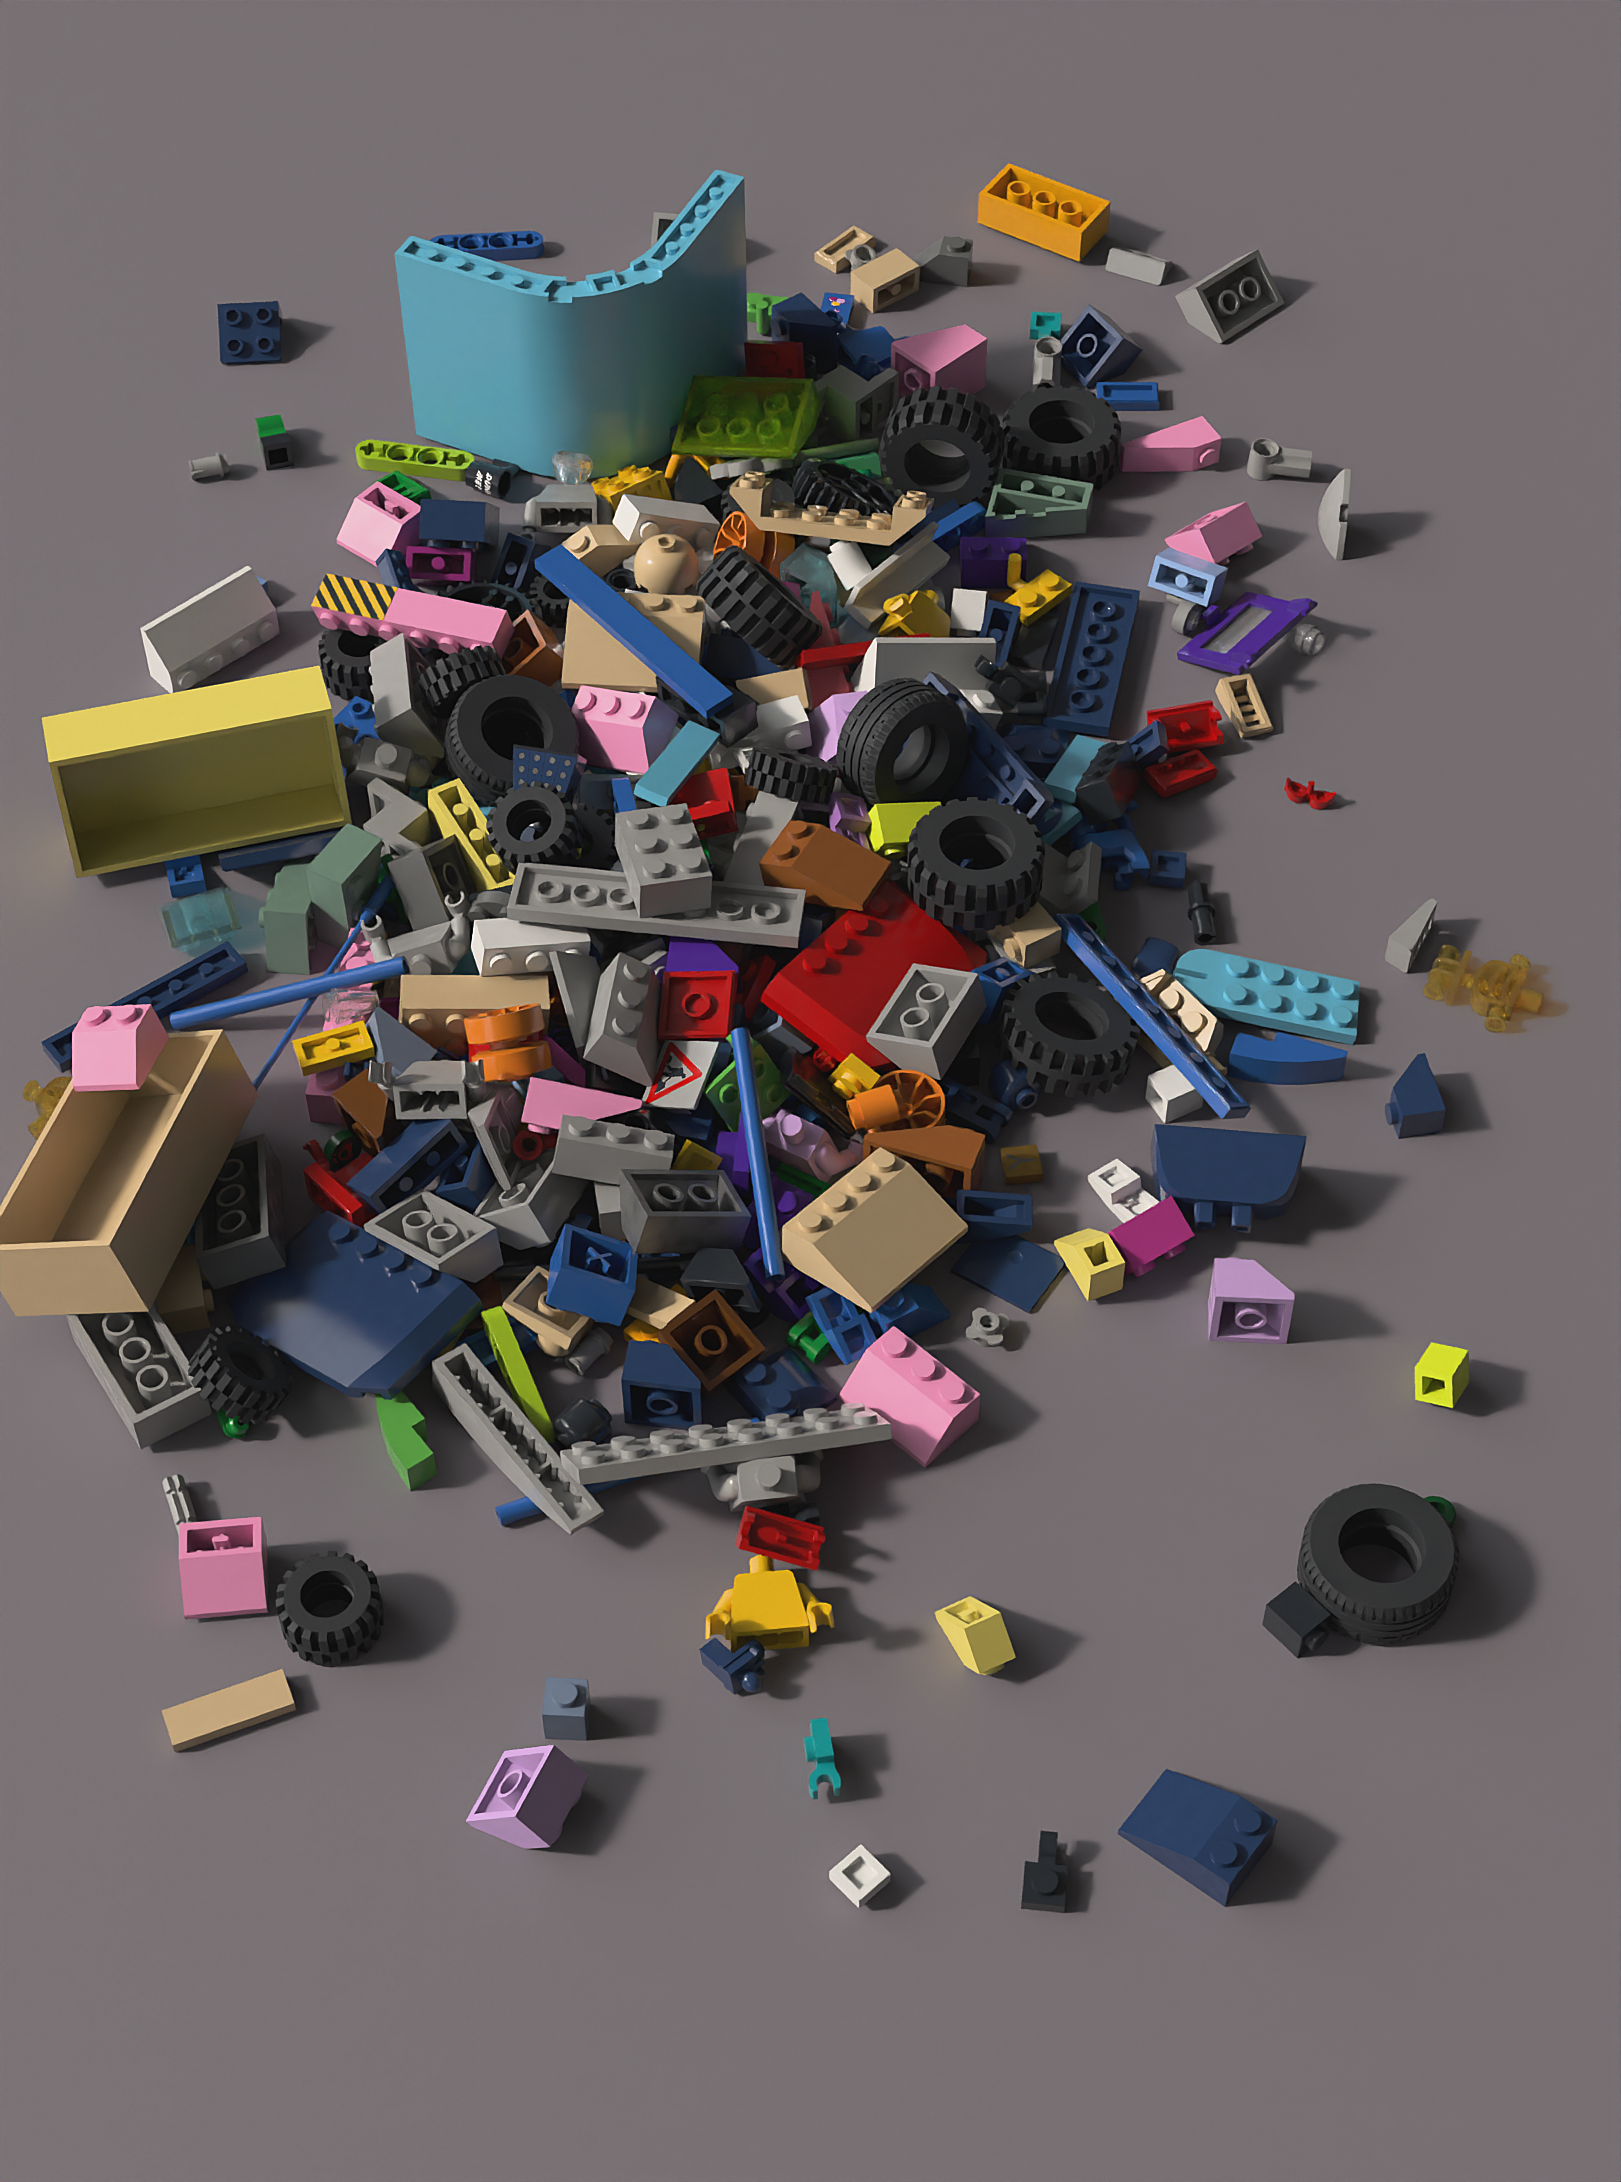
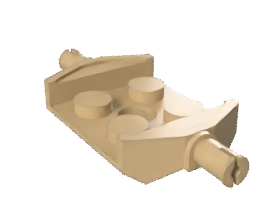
(1195, 1019)

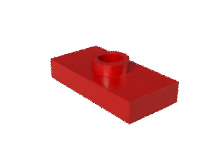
(1180, 773)

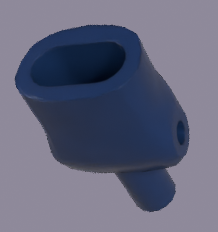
(1154, 956)

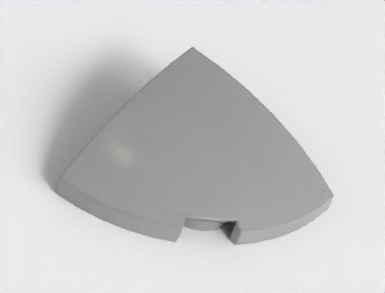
(1333, 514)

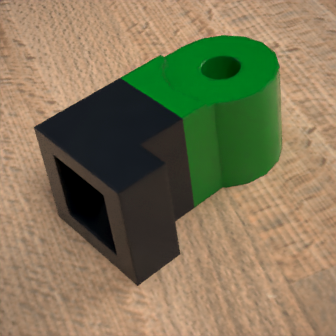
(274, 439)

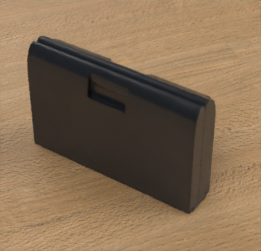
(815, 1091)

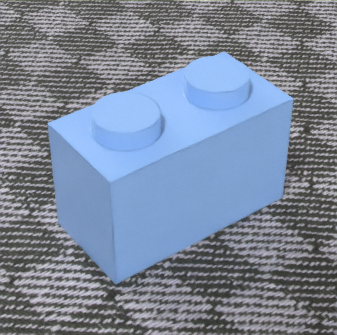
(1187, 577)

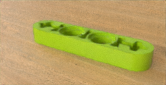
(372, 453)
(516, 1370)

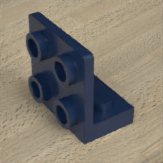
(250, 332)

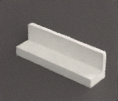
(896, 575)

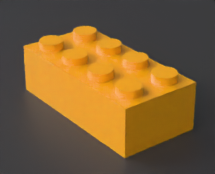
(1043, 212)

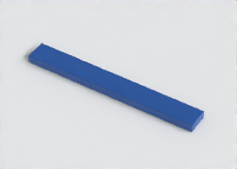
(634, 631)
(1152, 1017)

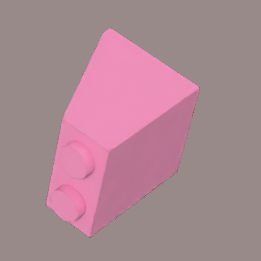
(941, 358)

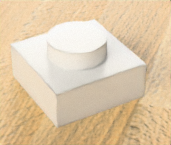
(859, 1876)

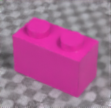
(1150, 1235)

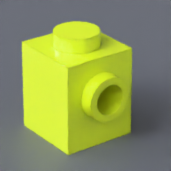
(1442, 1375)

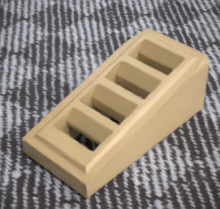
(1243, 684)

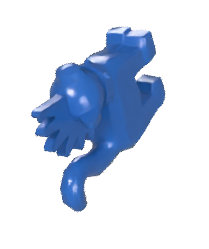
(1119, 847)

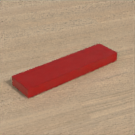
(838, 654)

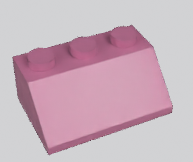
(622, 729)
(915, 1394)

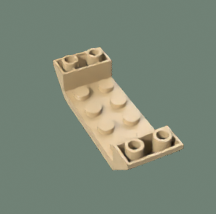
(754, 496)

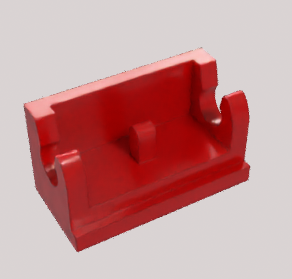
(1189, 725)
(780, 1537)

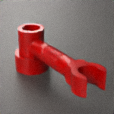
(543, 1142)

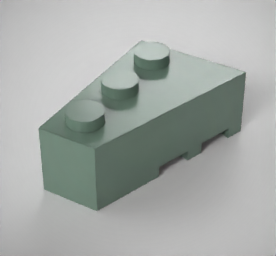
(1037, 505)
(343, 882)
(289, 920)

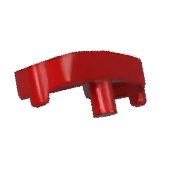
(317, 1154)

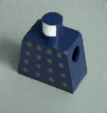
(547, 766)

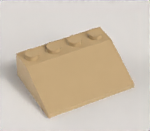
(602, 662)
(871, 1231)

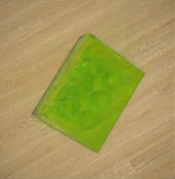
(747, 417)

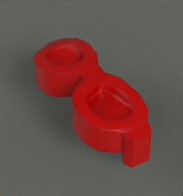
(1299, 793)

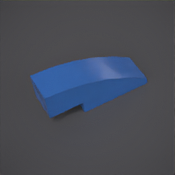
(1285, 1060)

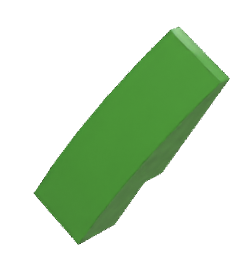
(405, 1439)

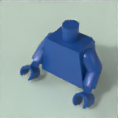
(862, 350)

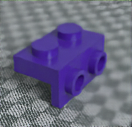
(735, 1161)

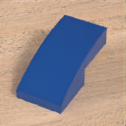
(185, 876)
(841, 1324)

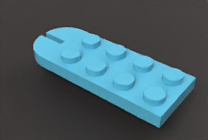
(1271, 994)

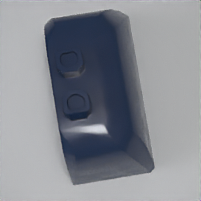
(1226, 1173)

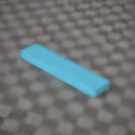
(676, 764)
(1071, 767)

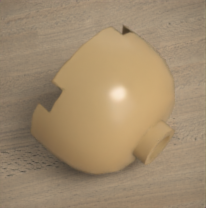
(666, 565)

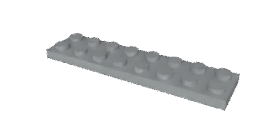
(605, 902)
(723, 1445)

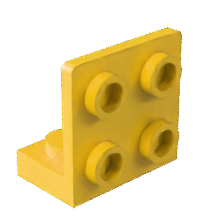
(632, 482)

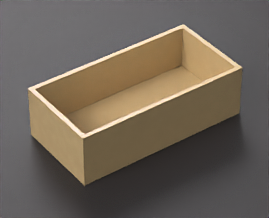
(121, 1182)

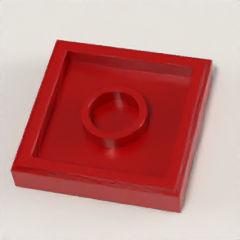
(697, 1006)

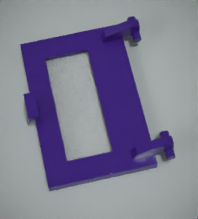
(1243, 631)

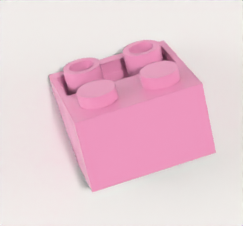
(380, 521)
(223, 1567)

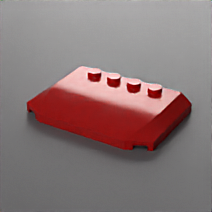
(856, 966)

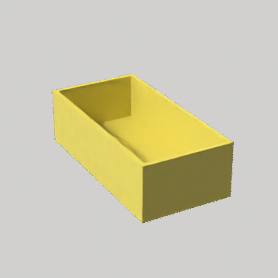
(197, 771)

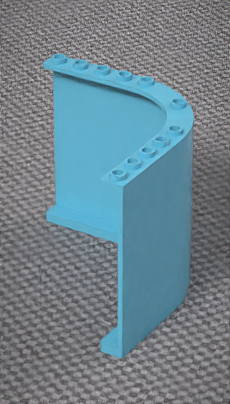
(584, 367)

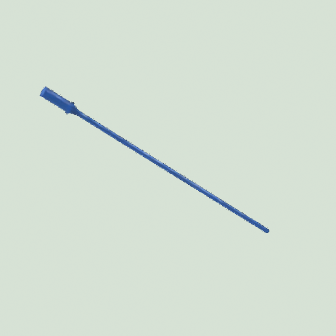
(368, 913)

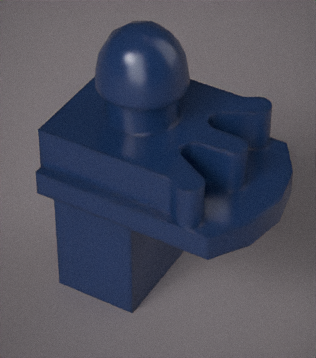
(736, 1669)

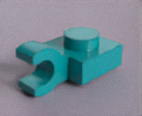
(1044, 325)
(820, 1751)

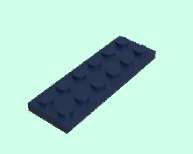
(1091, 658)

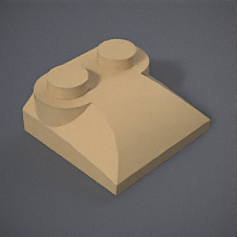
(556, 1330)

